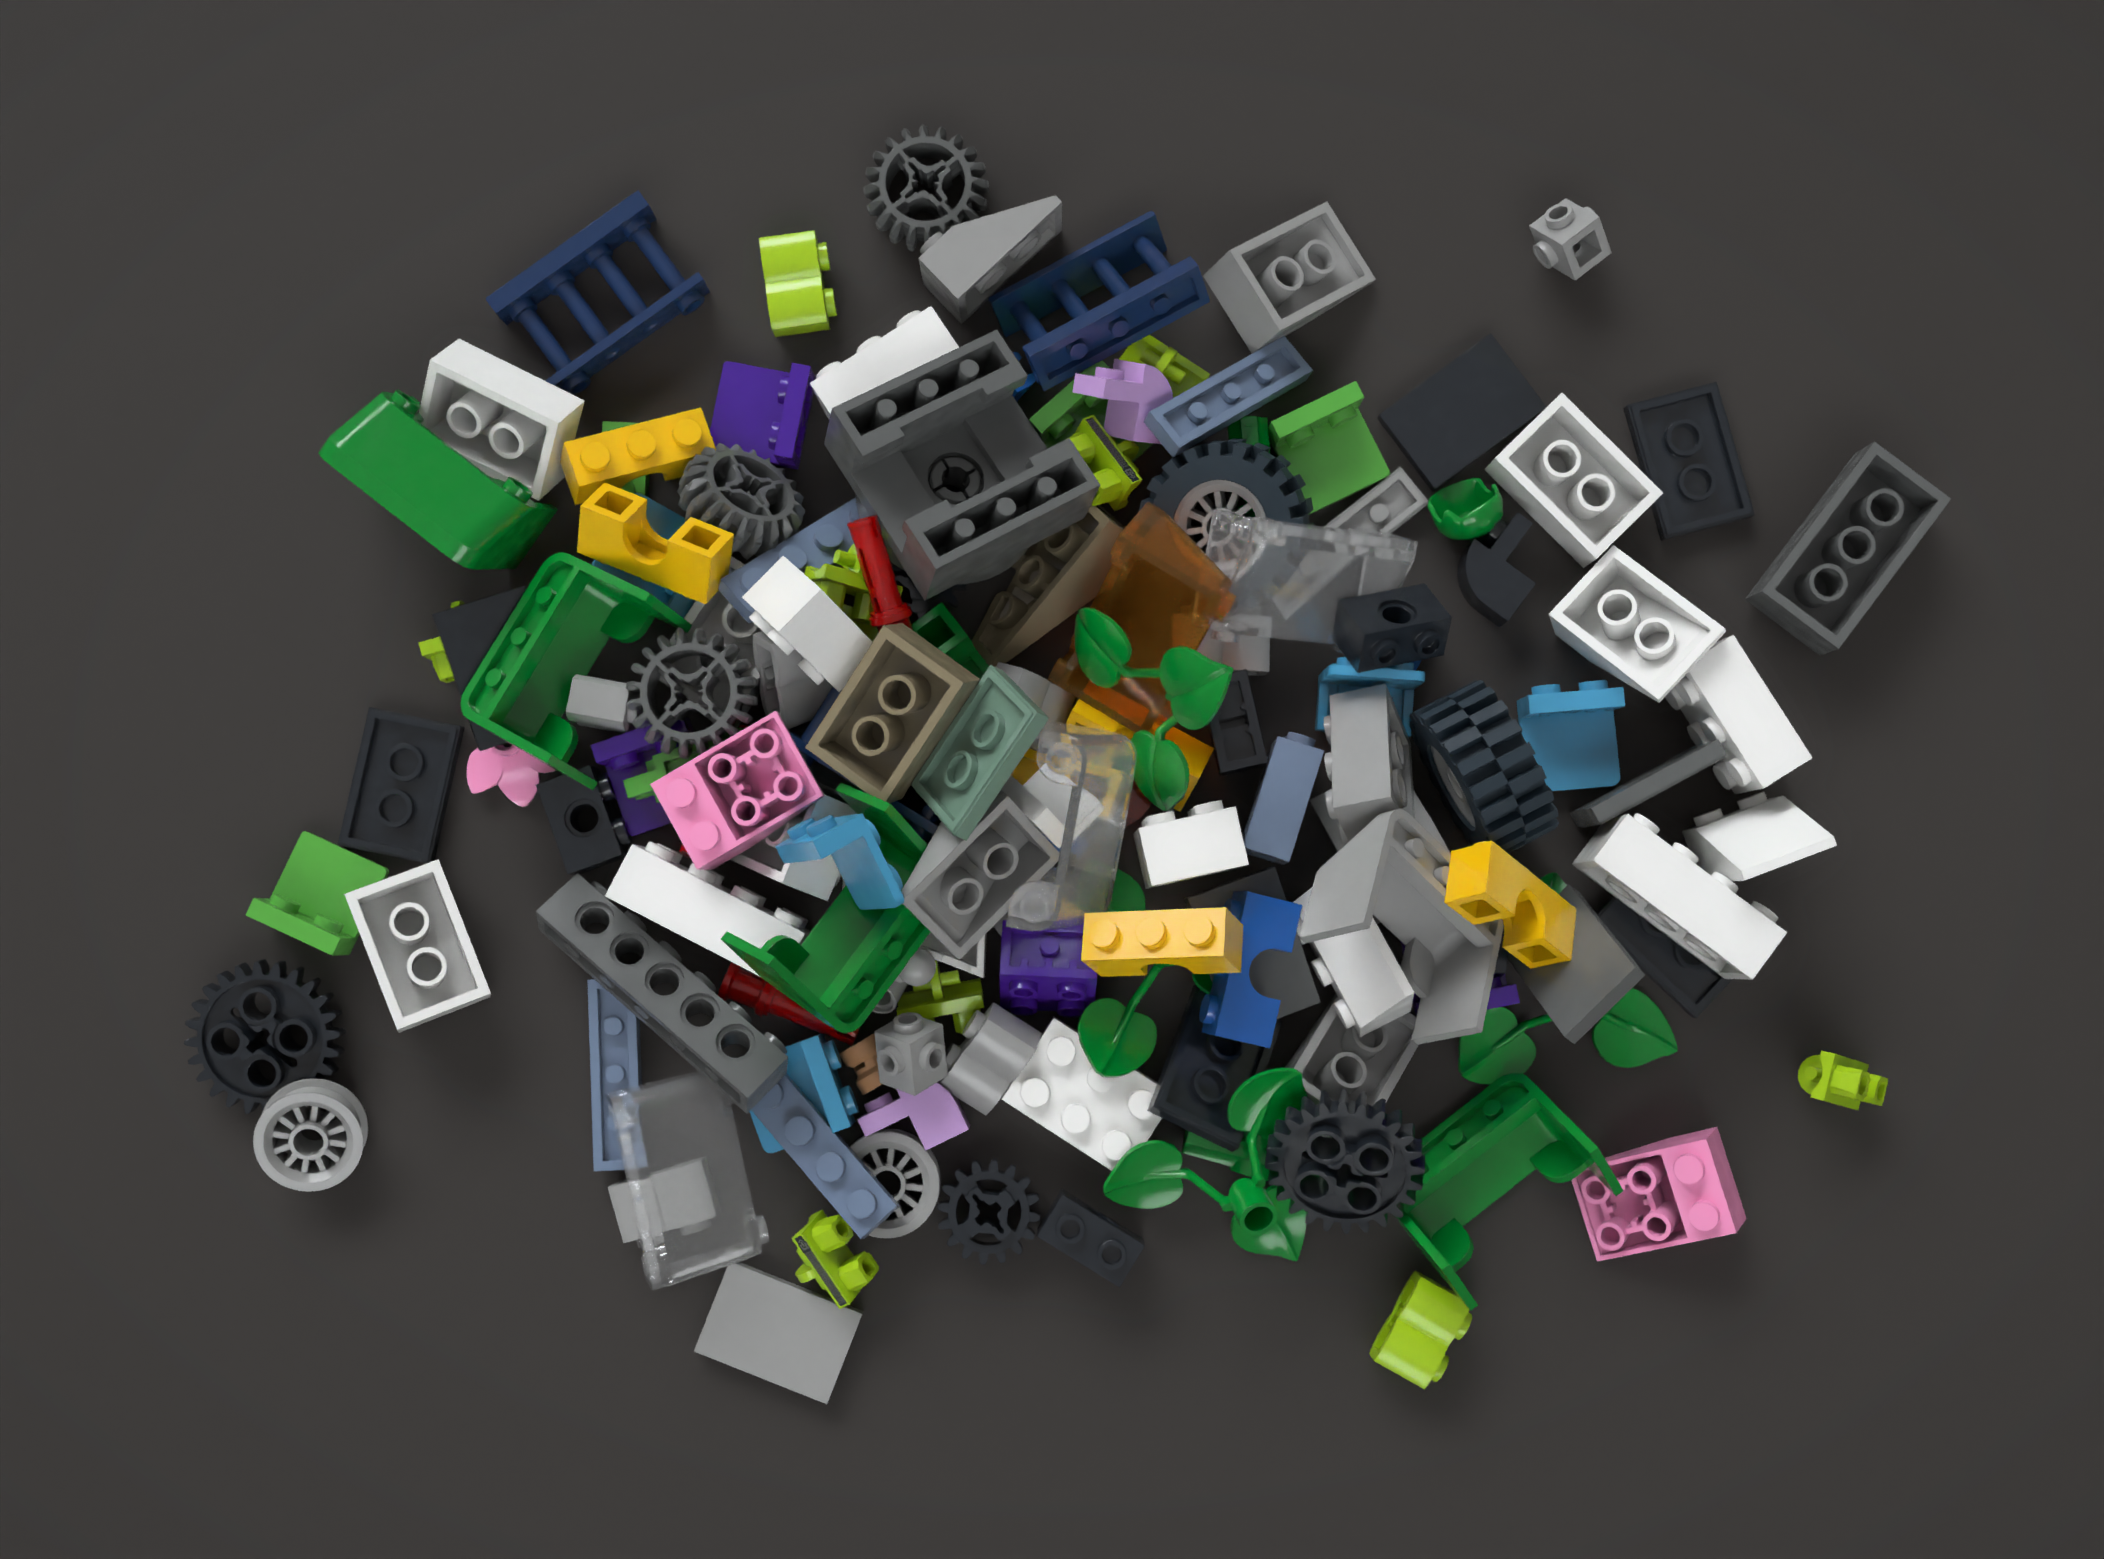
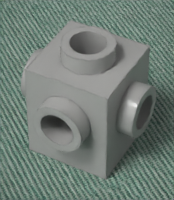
(1569, 239)
(911, 1053)

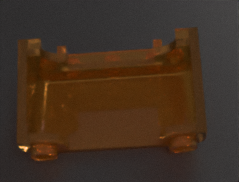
(1162, 598)

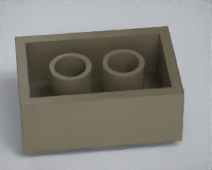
(892, 713)

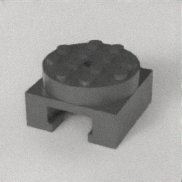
(963, 430)

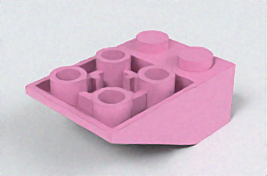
(737, 792)
(1670, 1197)

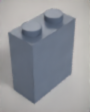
(1282, 798)

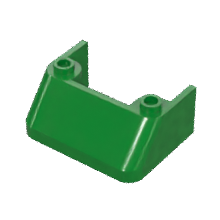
(434, 487)
(548, 641)
(850, 951)
(1484, 1155)

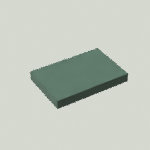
(979, 752)

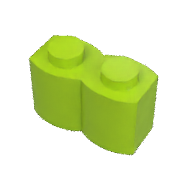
(795, 283)
(1421, 1330)

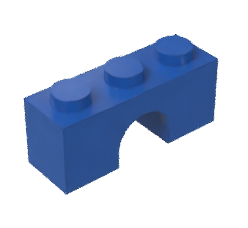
(1234, 1006)

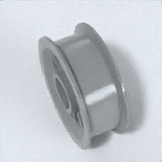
(927, 1166)
(324, 1173)

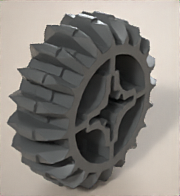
(904, 157)
(742, 497)
(707, 676)

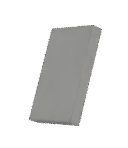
(778, 1331)

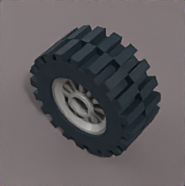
(1233, 468)
(1484, 768)

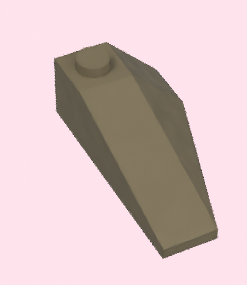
(1049, 586)

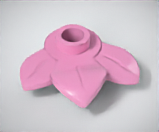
(509, 769)

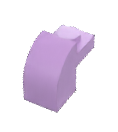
(1131, 394)
(933, 1112)

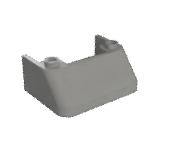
(1402, 880)

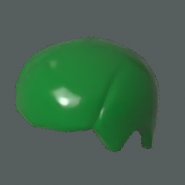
(1466, 509)

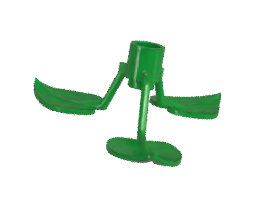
(1191, 685)
(1115, 1035)
(1624, 1037)
(1152, 1170)

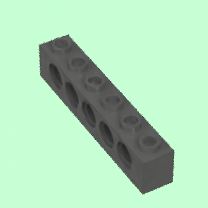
(740, 1079)

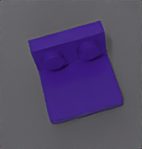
(764, 411)
(625, 758)
(1045, 972)

